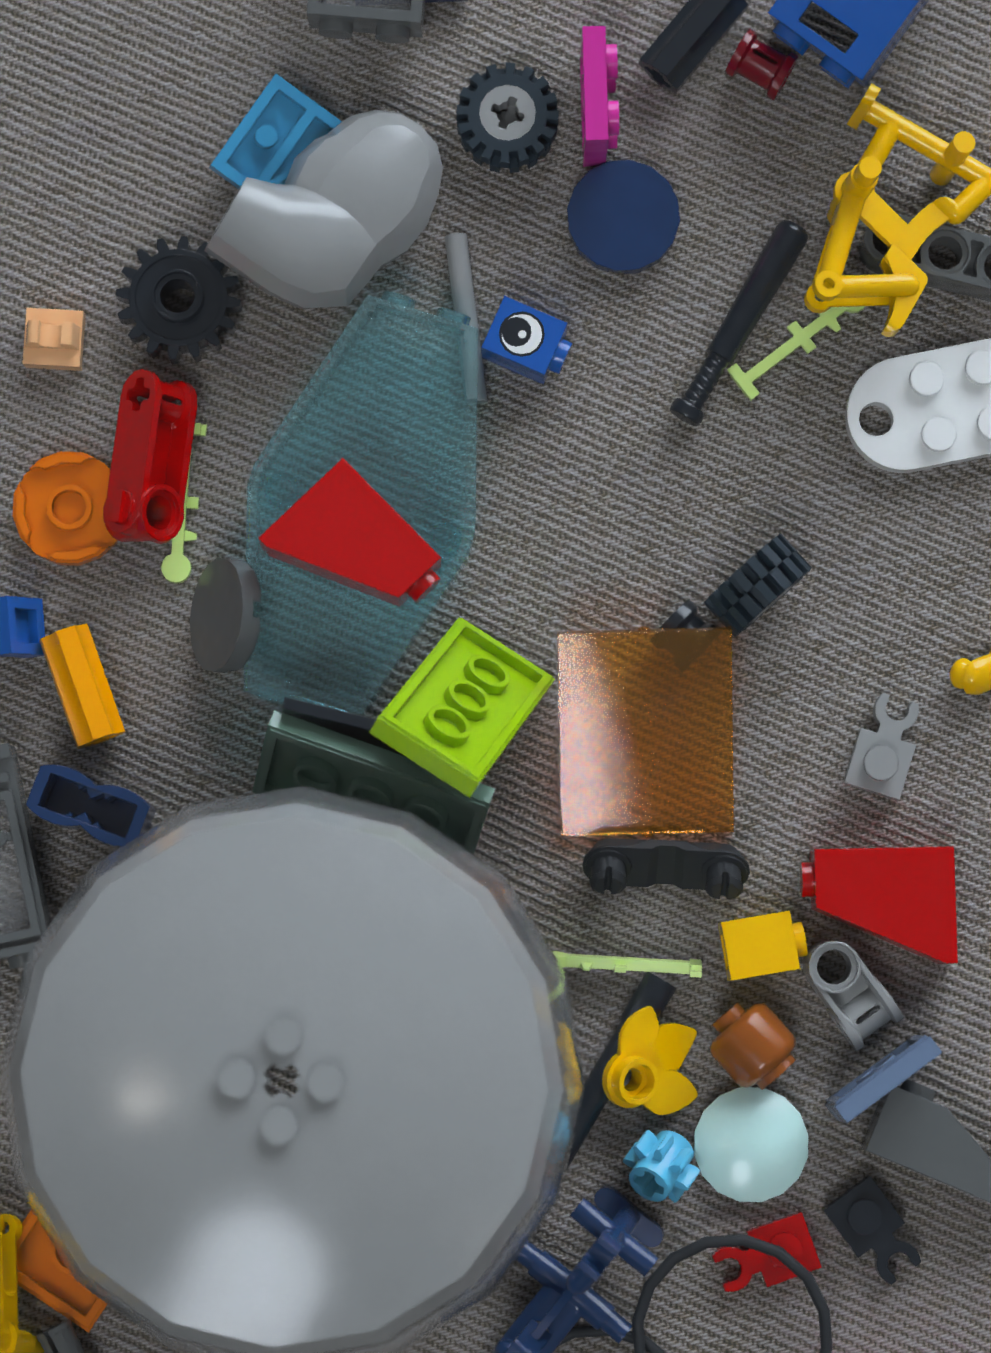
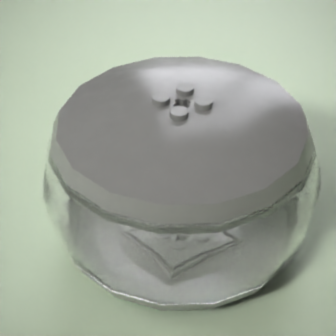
(423, 1051)

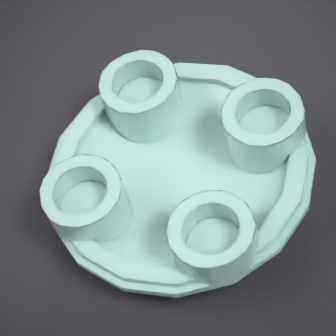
(751, 1144)

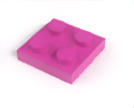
(597, 79)

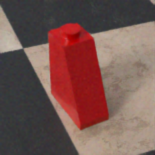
(354, 539)
(890, 894)

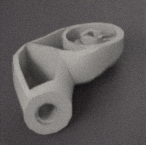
(340, 214)

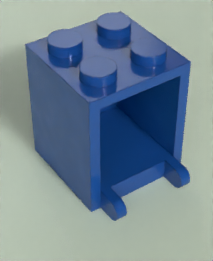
(877, 23)

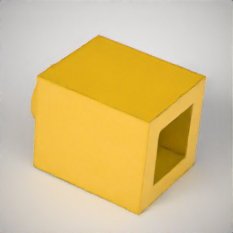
(761, 945)

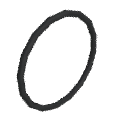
(731, 1241)

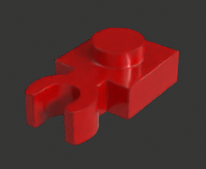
(787, 1232)

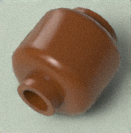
(752, 1045)

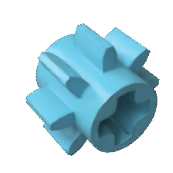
(661, 1166)

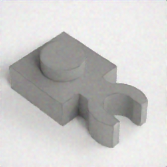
(881, 757)

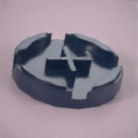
(623, 217)

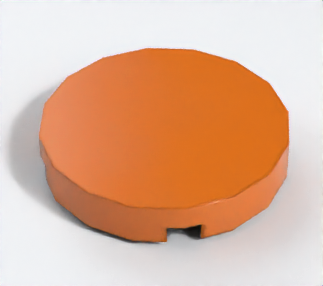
(62, 508)

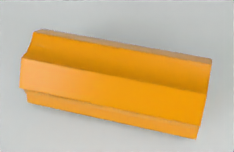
(82, 686)

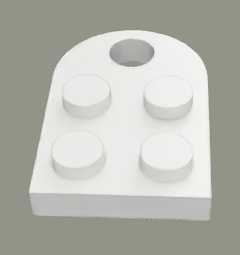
(935, 408)

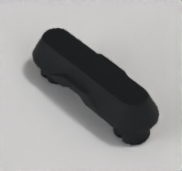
(688, 865)

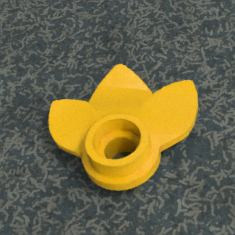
(654, 1058)

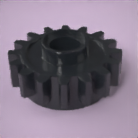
(173, 271)

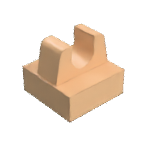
(54, 339)

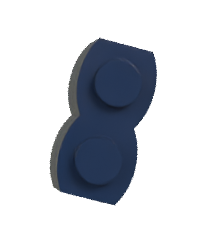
(78, 803)

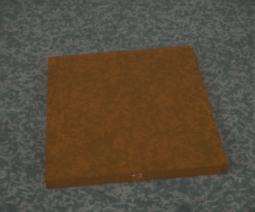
(645, 731)

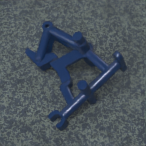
(568, 1293)

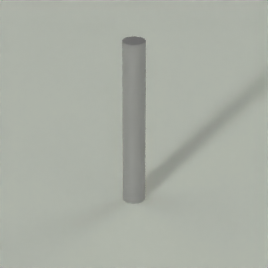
(463, 292)

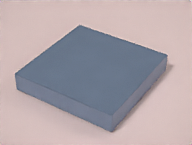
(882, 1077)

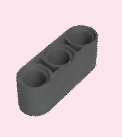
(970, 251)

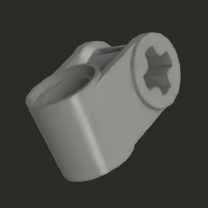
(851, 994)

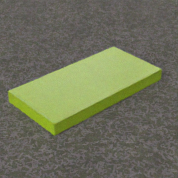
(462, 706)

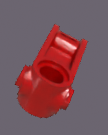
(150, 459)

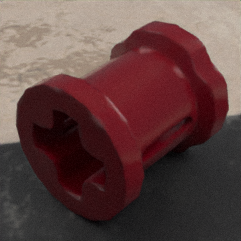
(761, 64)

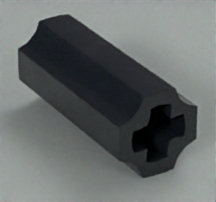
(689, 40)

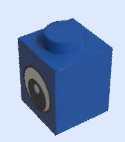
(526, 341)

